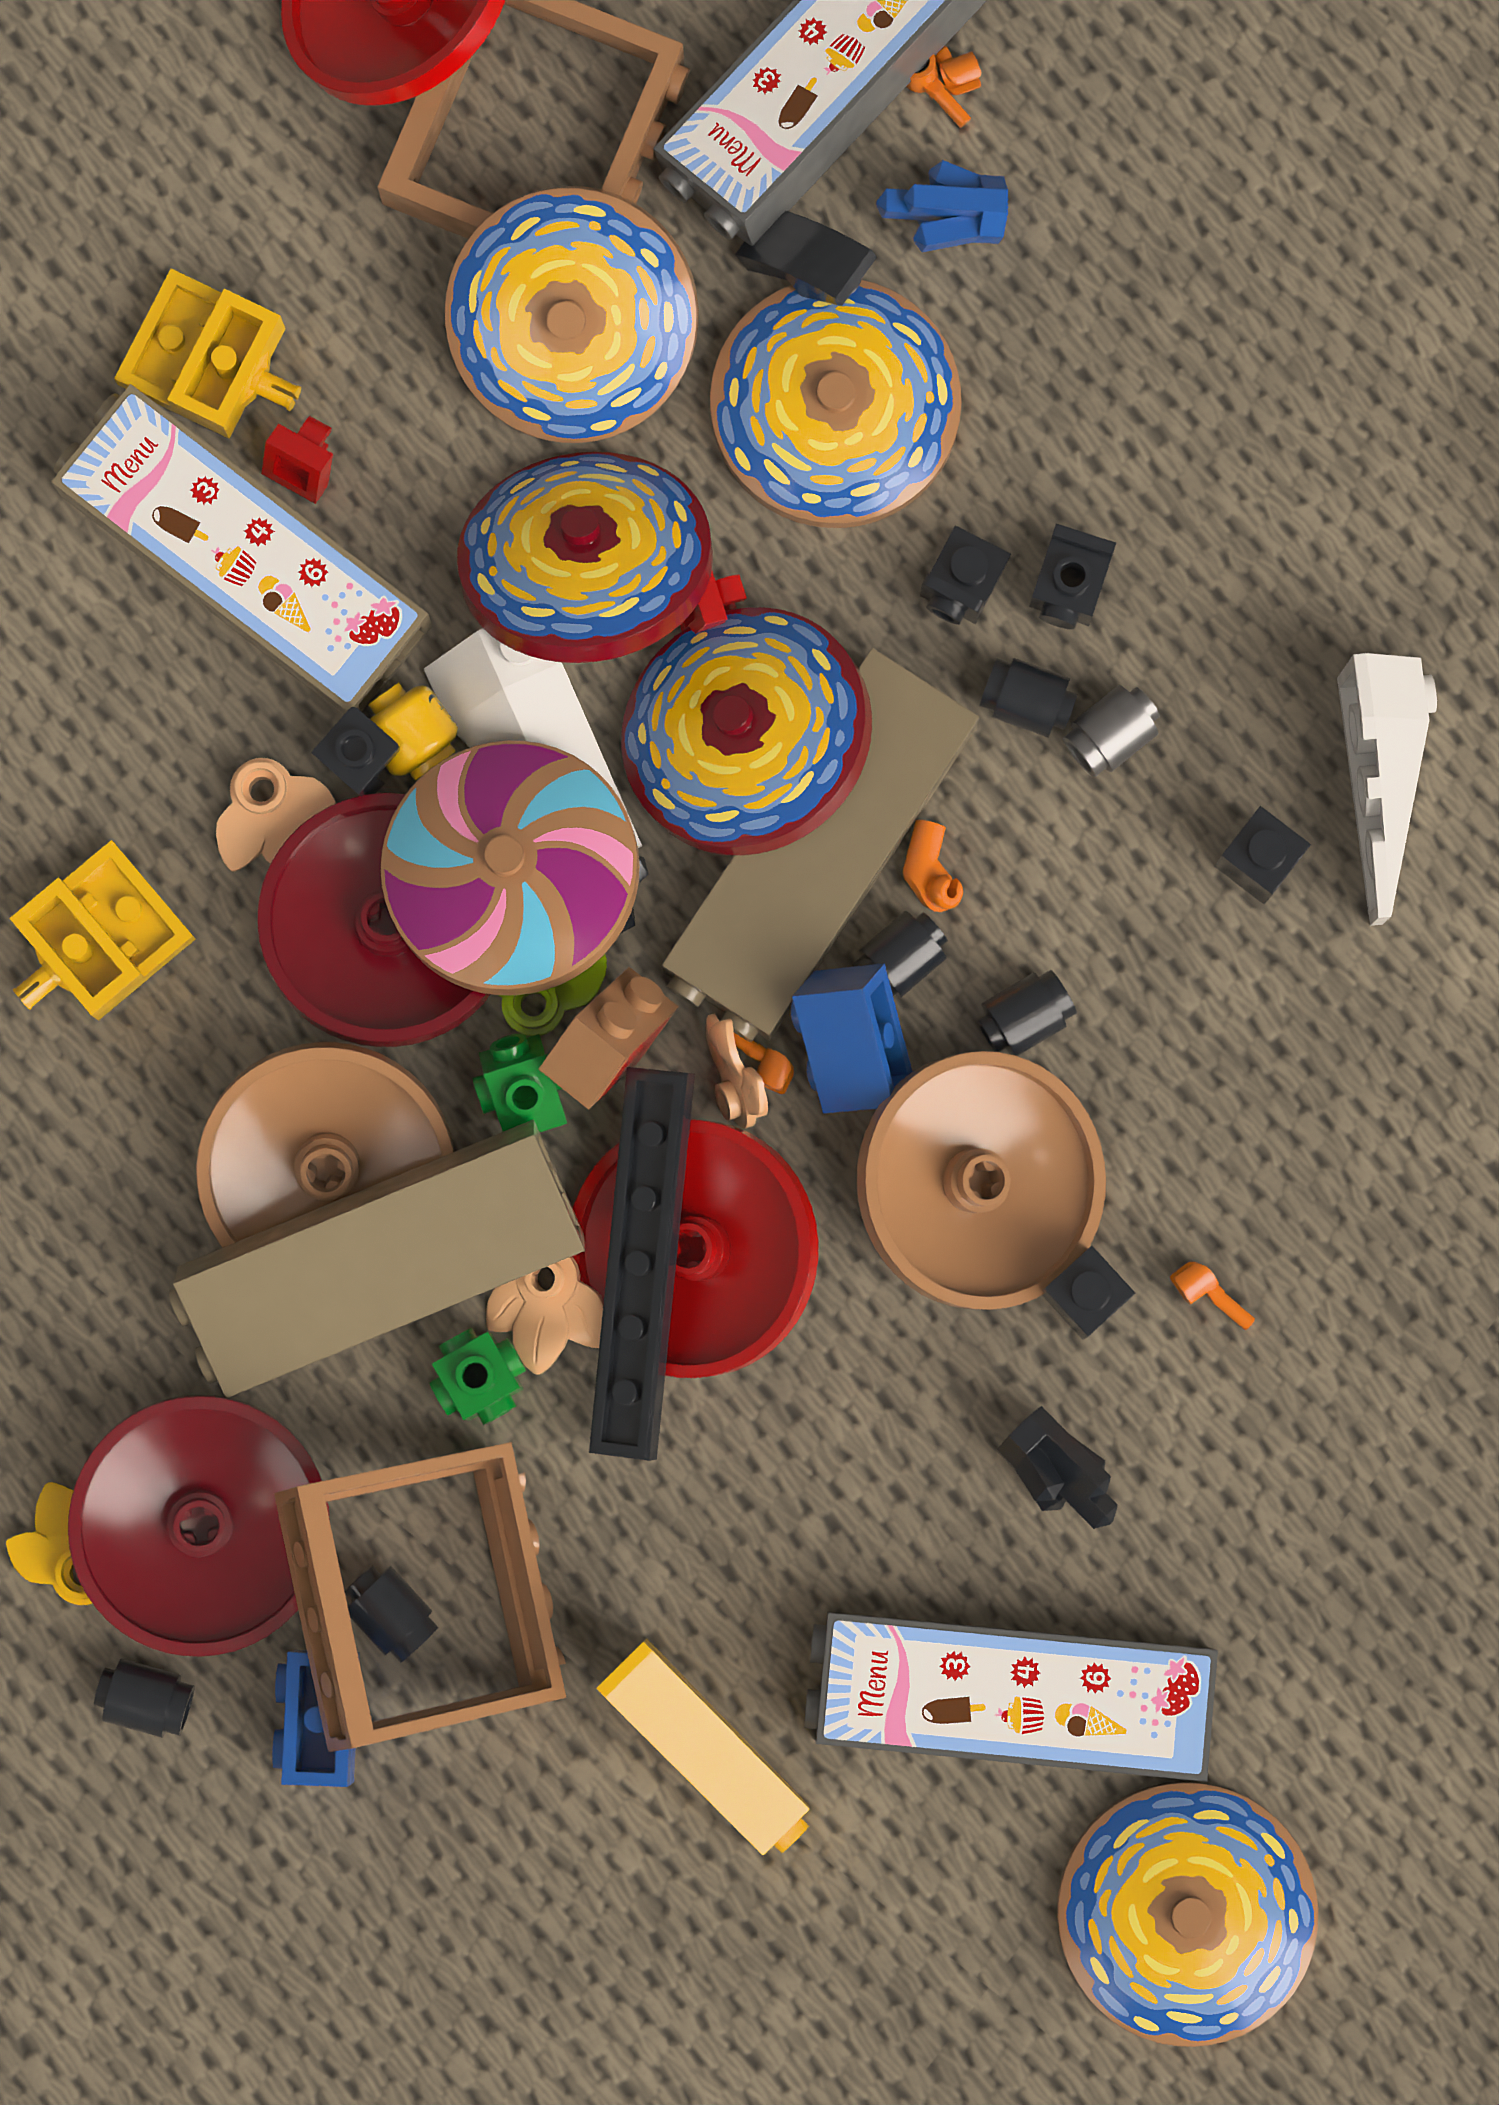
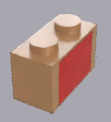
(608, 1037)

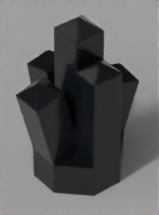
(1059, 1469)

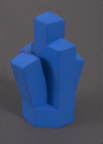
(952, 209)

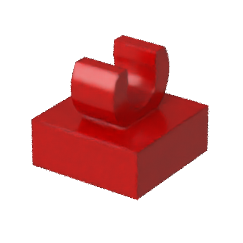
(299, 459)
(717, 599)

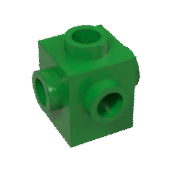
(516, 1086)
(502, 1383)

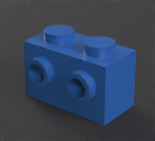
(851, 1037)
(301, 1745)

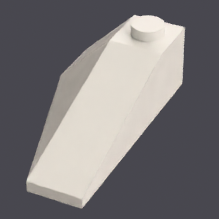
(515, 698)
(1385, 732)

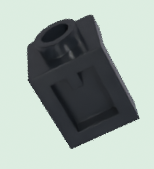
(963, 577)
(357, 752)

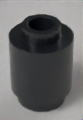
(1028, 696)
(908, 949)
(1026, 1013)
(389, 1612)
(144, 1698)

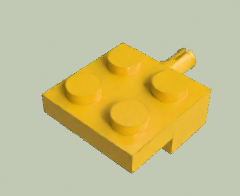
(206, 354)
(98, 933)

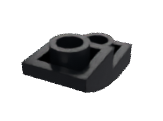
(810, 256)

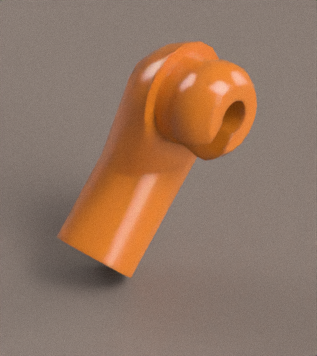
(924, 871)

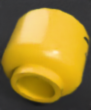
(418, 726)

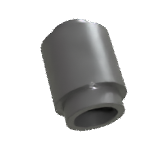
(1112, 730)

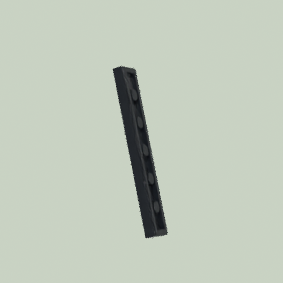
(641, 1263)

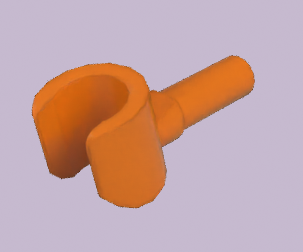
(958, 73)
(928, 82)
(773, 1067)
(1196, 1280)

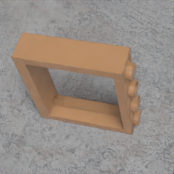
(400, 181)
(326, 1616)

